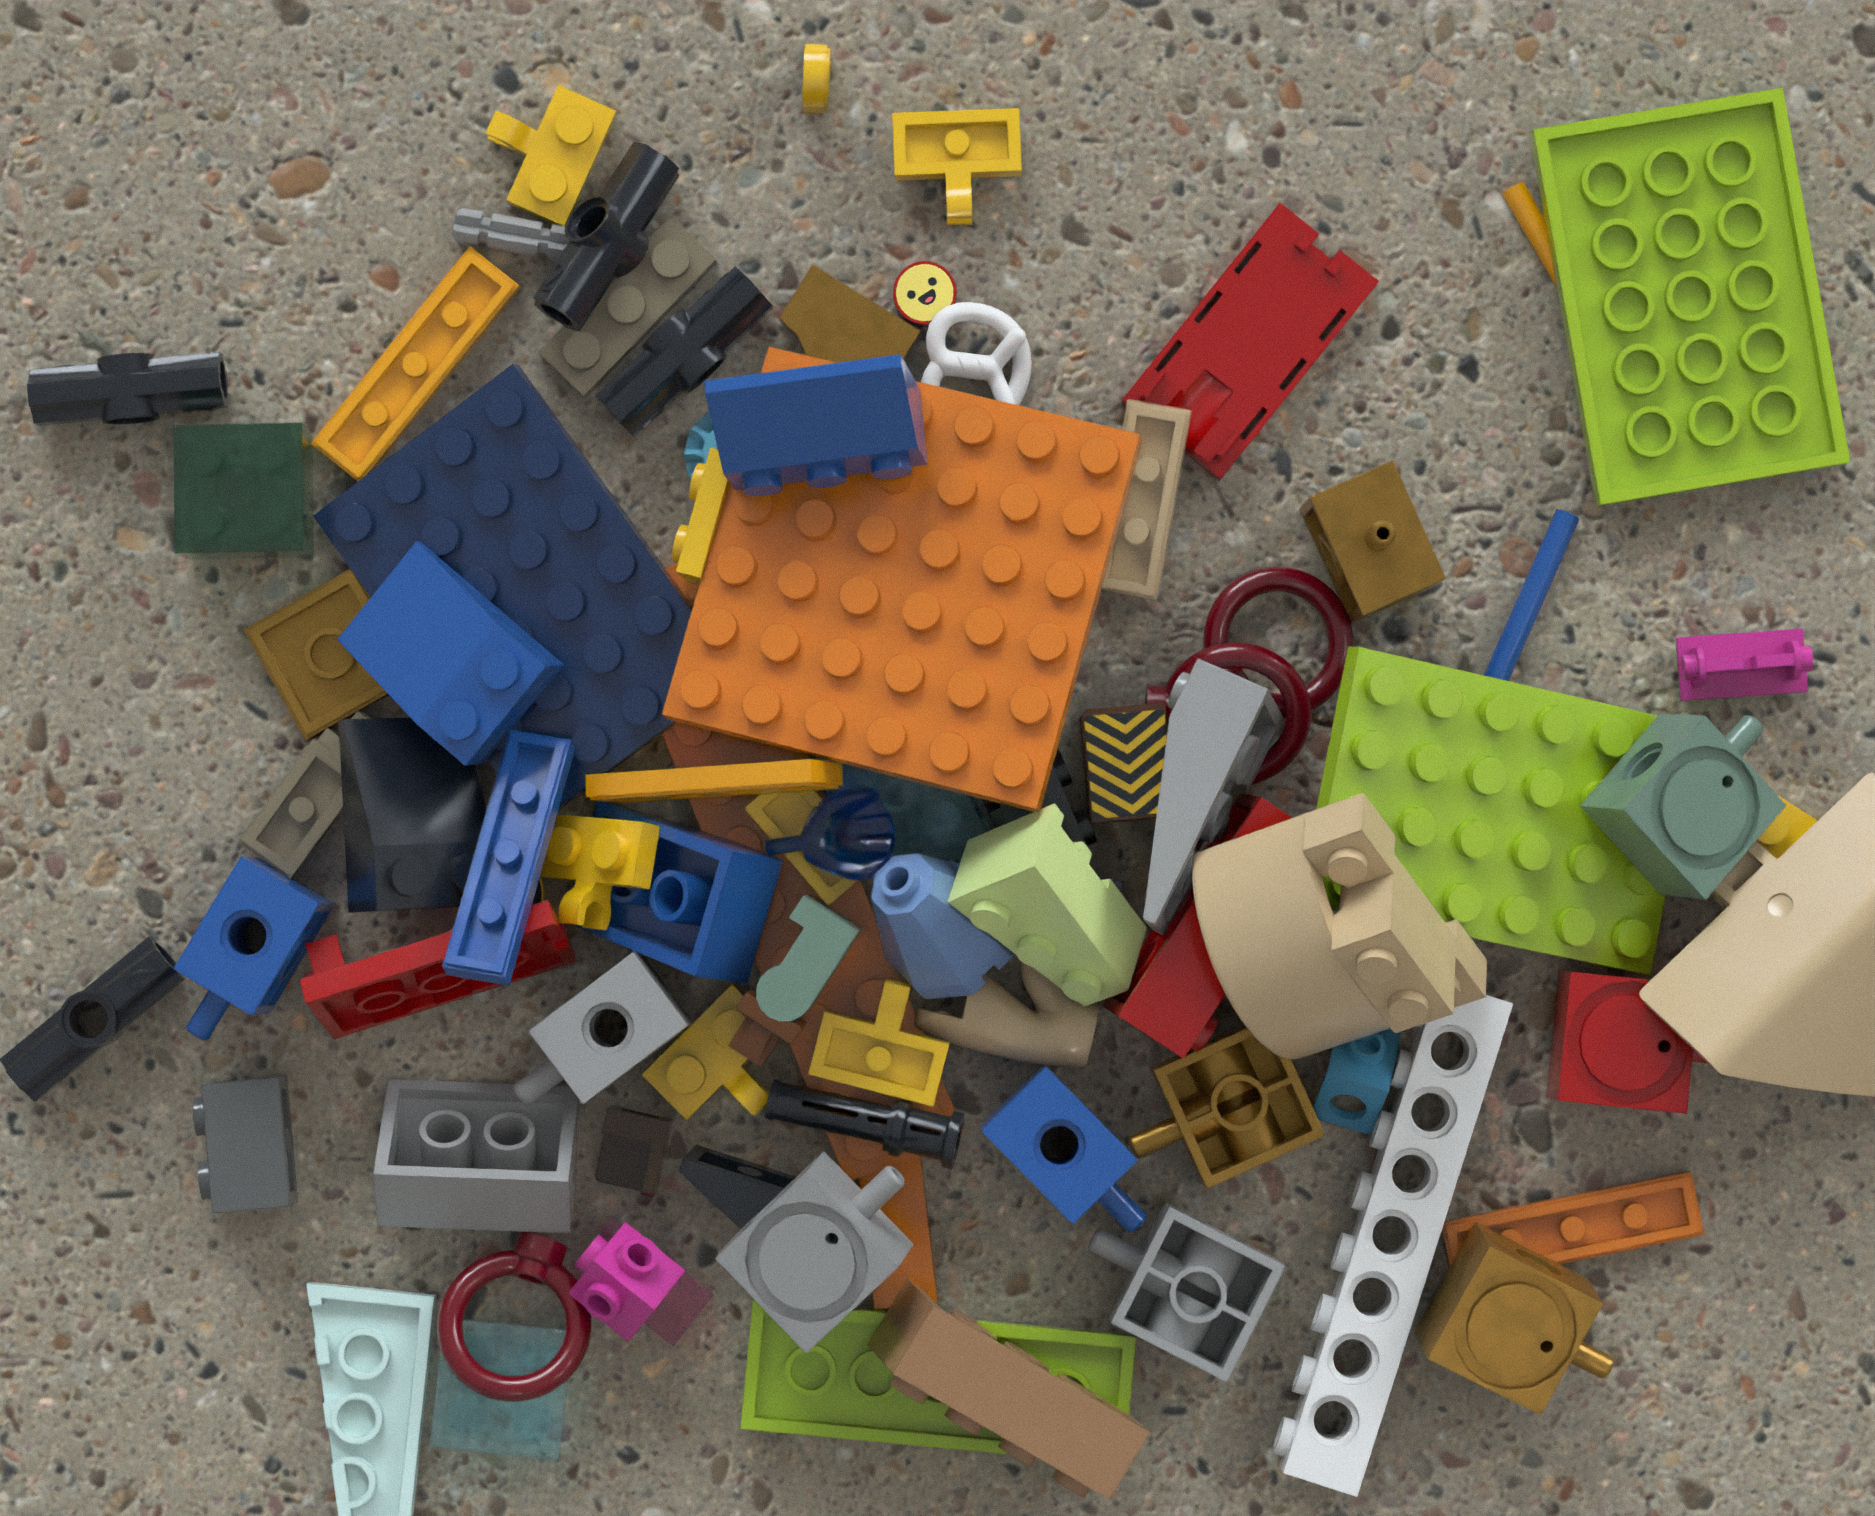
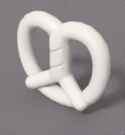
(978, 366)

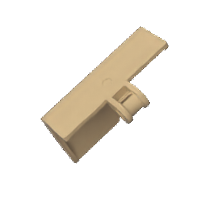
(1789, 965)

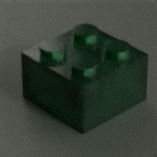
(243, 491)

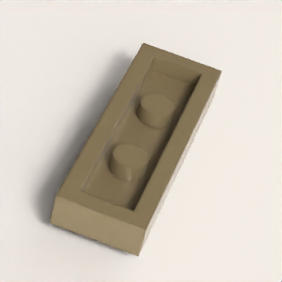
(629, 308)

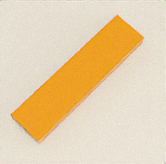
(416, 364)
(715, 781)

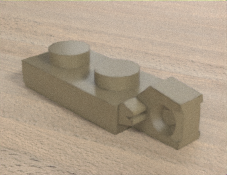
(300, 807)

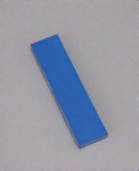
(509, 857)

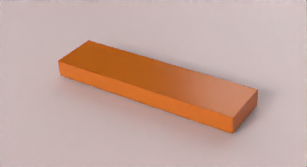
(1593, 1220)

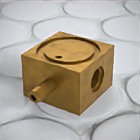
(1372, 542)
(1230, 1107)
(1511, 1320)

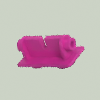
(1743, 664)

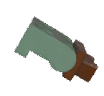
(796, 983)

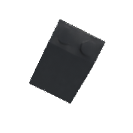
(406, 817)

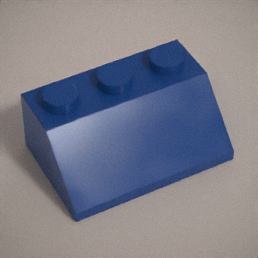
(817, 424)

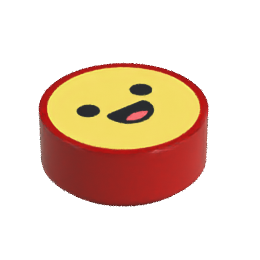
(922, 292)

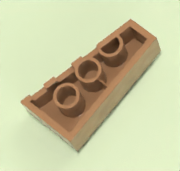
(1006, 1393)

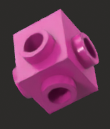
(624, 1280)

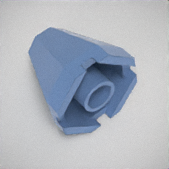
(926, 935)

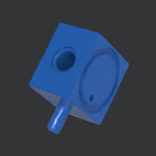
(219, 950)
(1081, 1176)

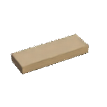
(1149, 508)

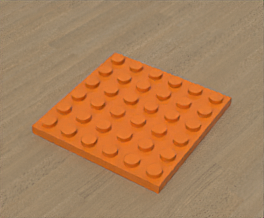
(918, 613)

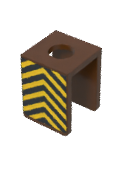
(1123, 761)

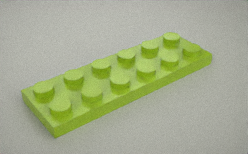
(847, 1391)

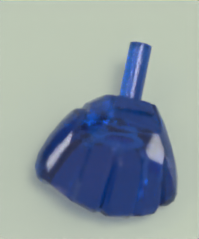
(844, 835)

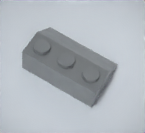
(476, 1157)

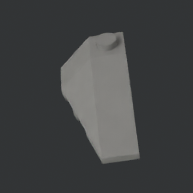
(1213, 745)

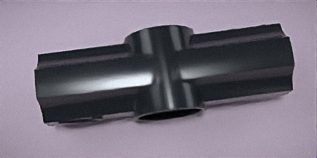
(606, 236)
(684, 351)
(128, 388)
(63, 1046)

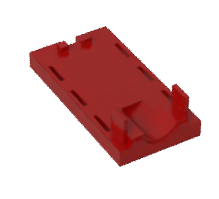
(1253, 338)
(412, 976)

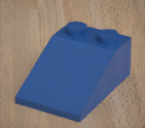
(448, 656)
(701, 904)

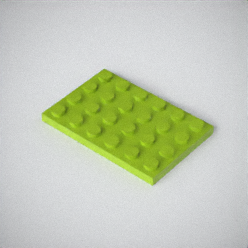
(1689, 297)
(1488, 801)

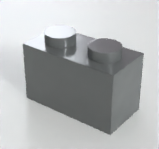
(246, 1144)

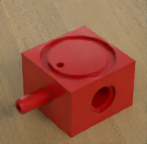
(1615, 1047)

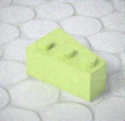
(1050, 906)

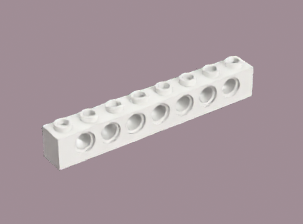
(1342, 1457)

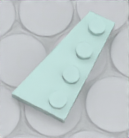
(374, 1387)

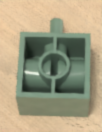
(1685, 803)

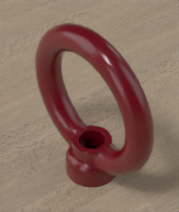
(1300, 584)
(1275, 669)
(533, 1260)

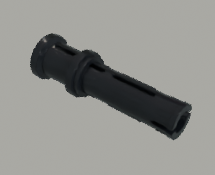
(905, 1127)

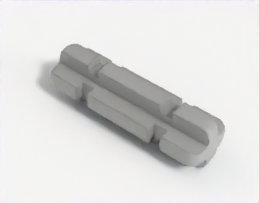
(509, 234)

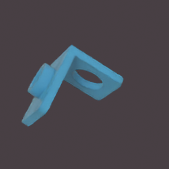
(1359, 1070)

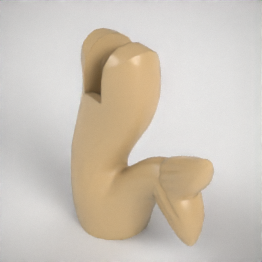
(1002, 1026)

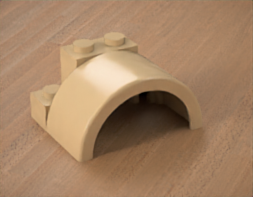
(1321, 976)

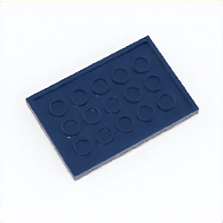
(549, 545)

